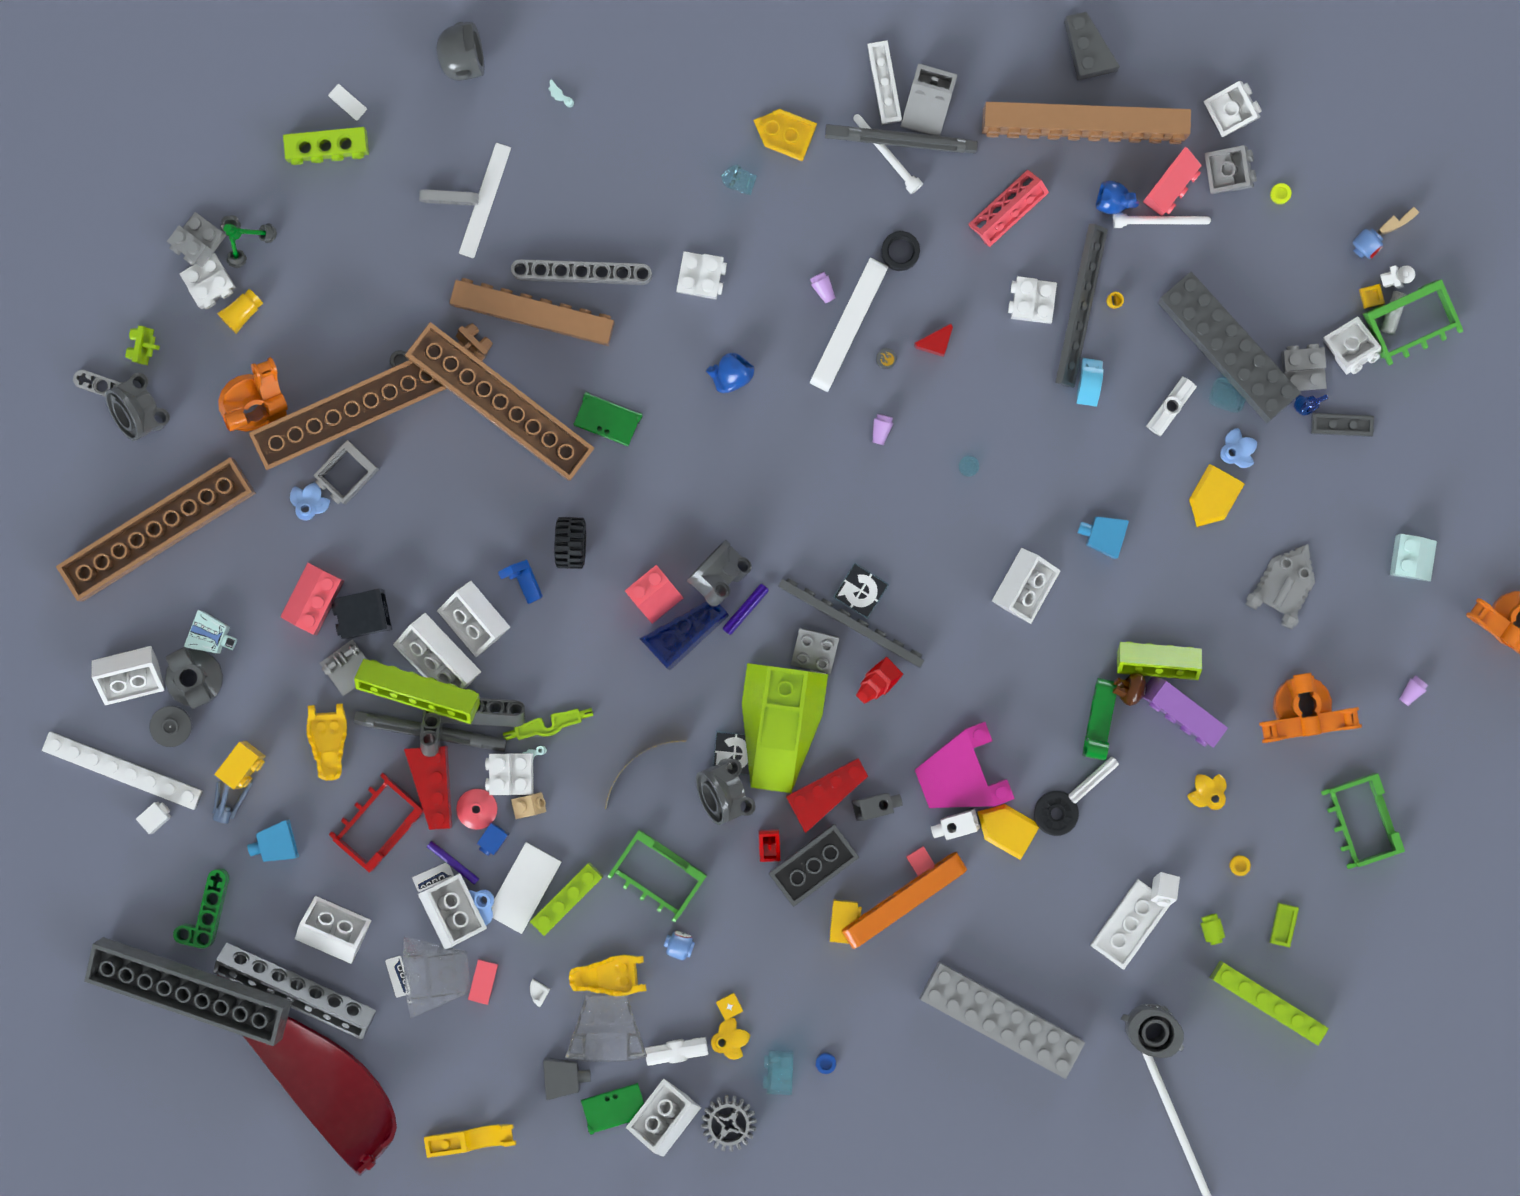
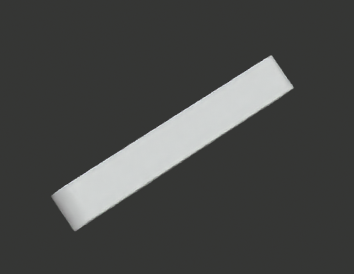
(849, 324)

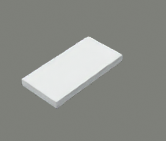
(524, 887)
(1129, 925)

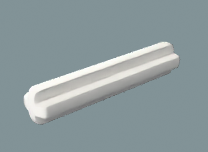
(1091, 781)

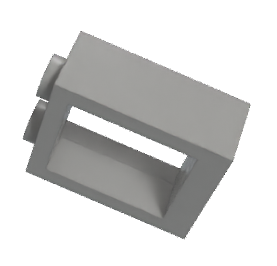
(360, 457)

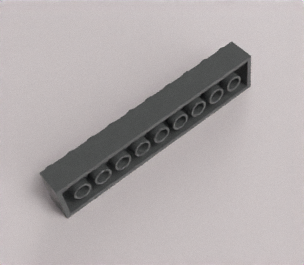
(187, 991)

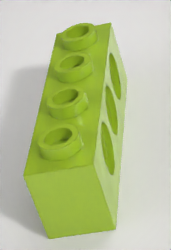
(294, 142)

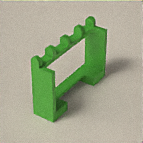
(1381, 310)
(1393, 836)
(689, 868)

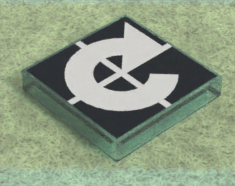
(861, 590)
(731, 746)

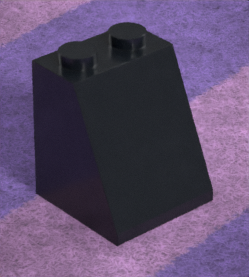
(362, 614)

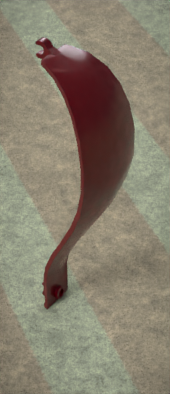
(332, 1093)

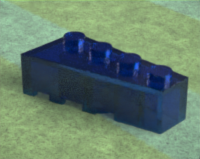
(684, 633)

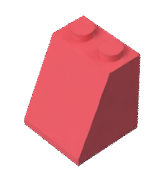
(654, 594)

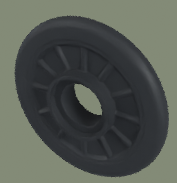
(1043, 816)

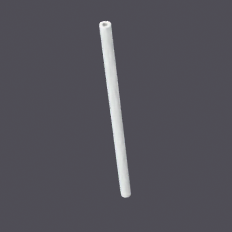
(1177, 1125)

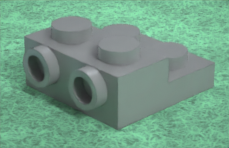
(1230, 169)
(196, 240)
(1305, 367)

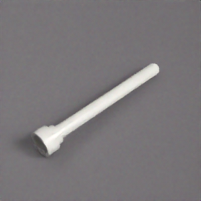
(911, 182)
(1121, 220)

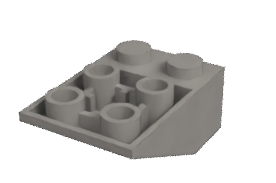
(928, 100)

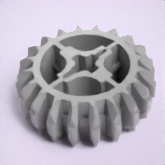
(724, 1130)

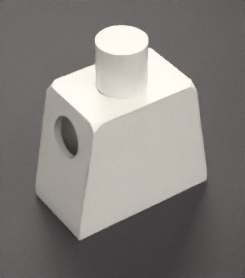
(965, 822)

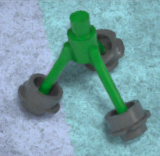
(232, 228)

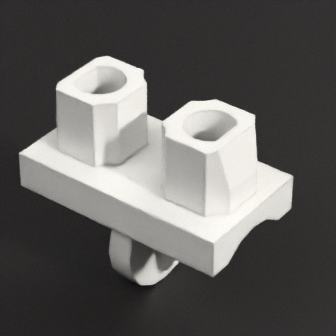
(1398, 276)

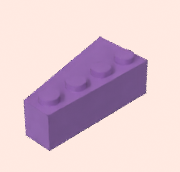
(1184, 711)

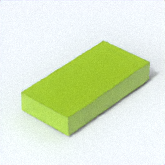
(1283, 925)

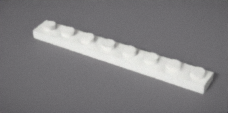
(122, 770)

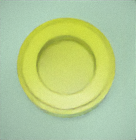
(1280, 193)

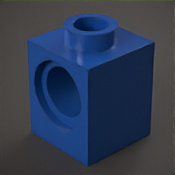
(492, 839)

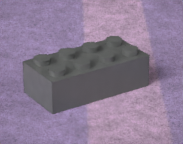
(813, 865)

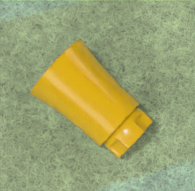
(240, 310)

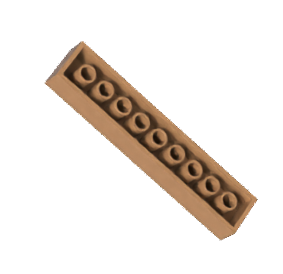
(1086, 122)
(499, 401)
(342, 413)
(155, 529)

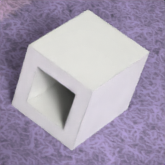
(154, 817)
(1164, 889)

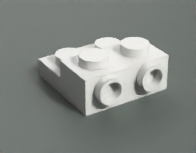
(1233, 108)
(701, 275)
(208, 282)
(1032, 300)
(1353, 346)
(510, 774)

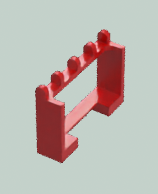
(393, 840)

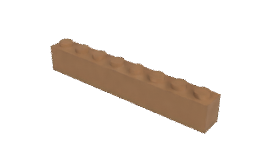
(531, 312)

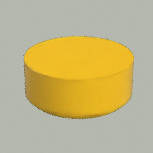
(1239, 865)

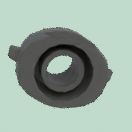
(461, 52)
(1169, 1039)

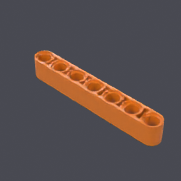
(904, 900)

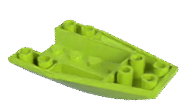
(780, 722)

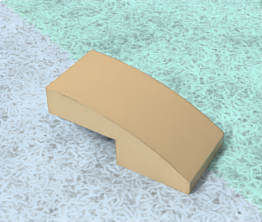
(1393, 223)

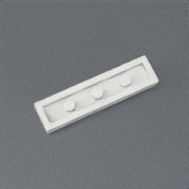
(884, 82)

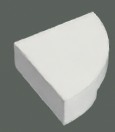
(538, 992)

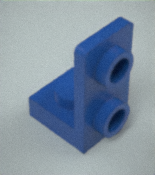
(526, 580)

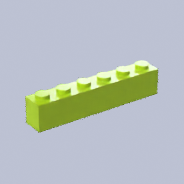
(417, 691)
(1269, 1003)

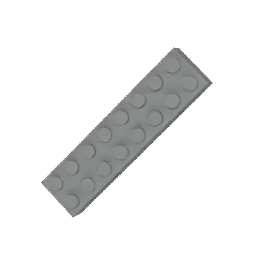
(1002, 1020)

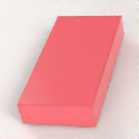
(920, 860)
(483, 982)

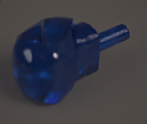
(1307, 405)

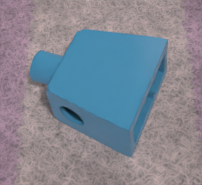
(1105, 535)
(275, 843)

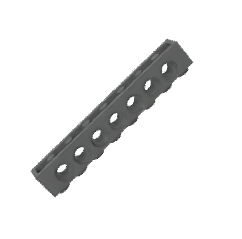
(307, 997)

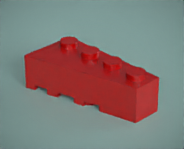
(432, 785)
(822, 795)

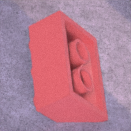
(1173, 183)
(312, 599)

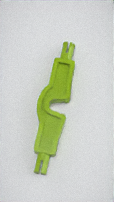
(558, 720)

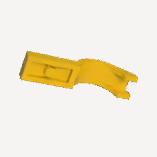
(469, 1140)

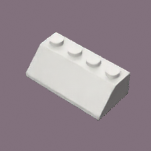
(435, 653)

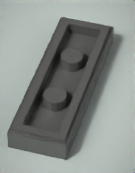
(1342, 424)

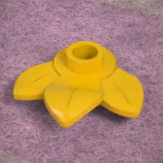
(1206, 789)
(732, 1037)

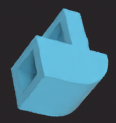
(1090, 382)

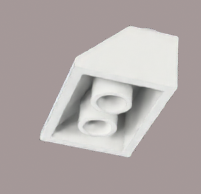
(1026, 585)
(473, 618)
(127, 675)
(452, 911)
(332, 929)
(663, 1118)

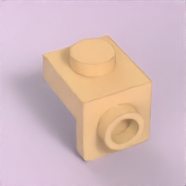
(528, 805)

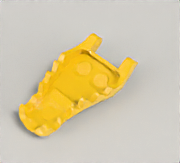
(327, 738)
(610, 976)

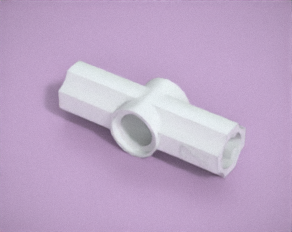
(1179, 396)
(676, 1051)

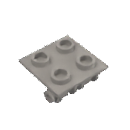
(815, 651)
(343, 666)

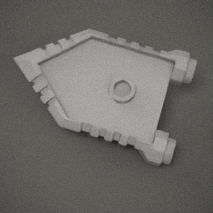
(1285, 585)

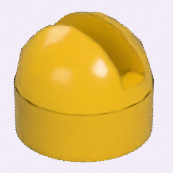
(1117, 298)

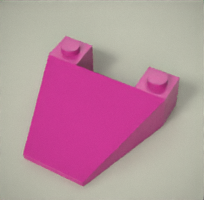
(955, 776)

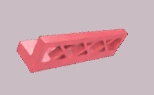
(1011, 210)

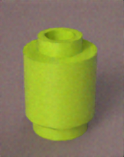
(1212, 929)

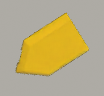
(786, 133)
(1214, 496)
(1007, 829)

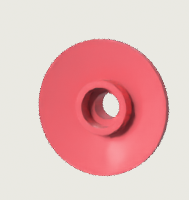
(487, 807)

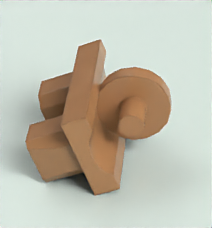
(467, 340)

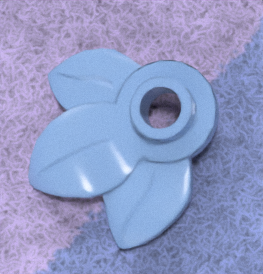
(1241, 448)
(310, 498)
(484, 908)

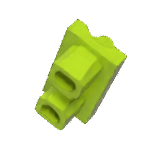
(143, 345)

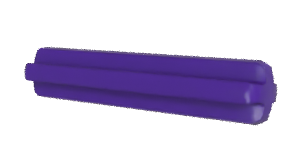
(745, 609)

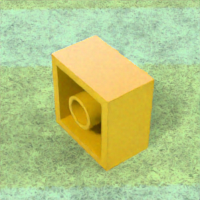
(240, 765)

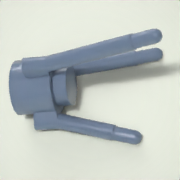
(221, 811)

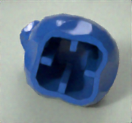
(1115, 198)
(731, 373)

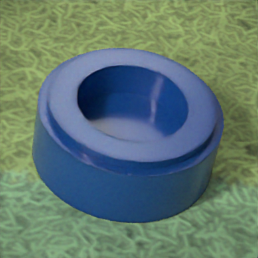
(826, 1063)

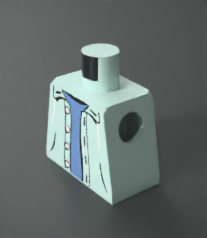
(209, 634)

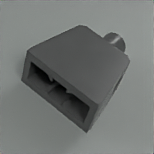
(868, 807)
(563, 1077)

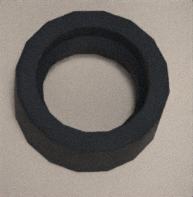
(915, 247)

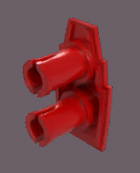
(879, 680)

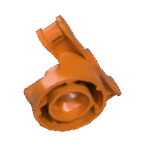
(250, 390)
(1499, 618)
(1289, 718)

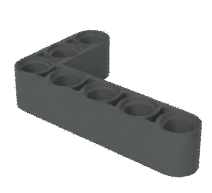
(483, 716)

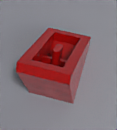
(936, 342)
(769, 845)

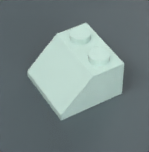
(1413, 557)

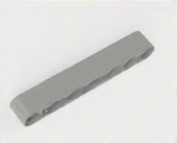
(573, 266)

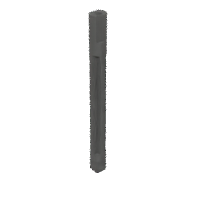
(900, 139)
(413, 728)

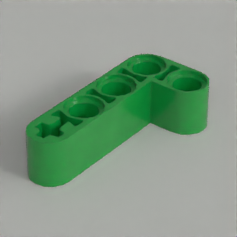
(1100, 718)
(206, 907)

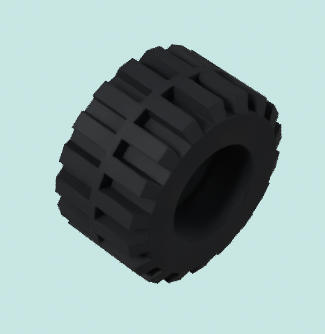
(570, 542)

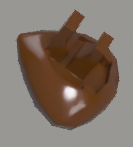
(1131, 689)

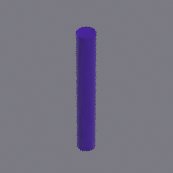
(452, 862)

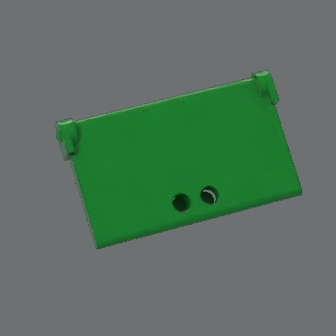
(607, 416)
(613, 1111)

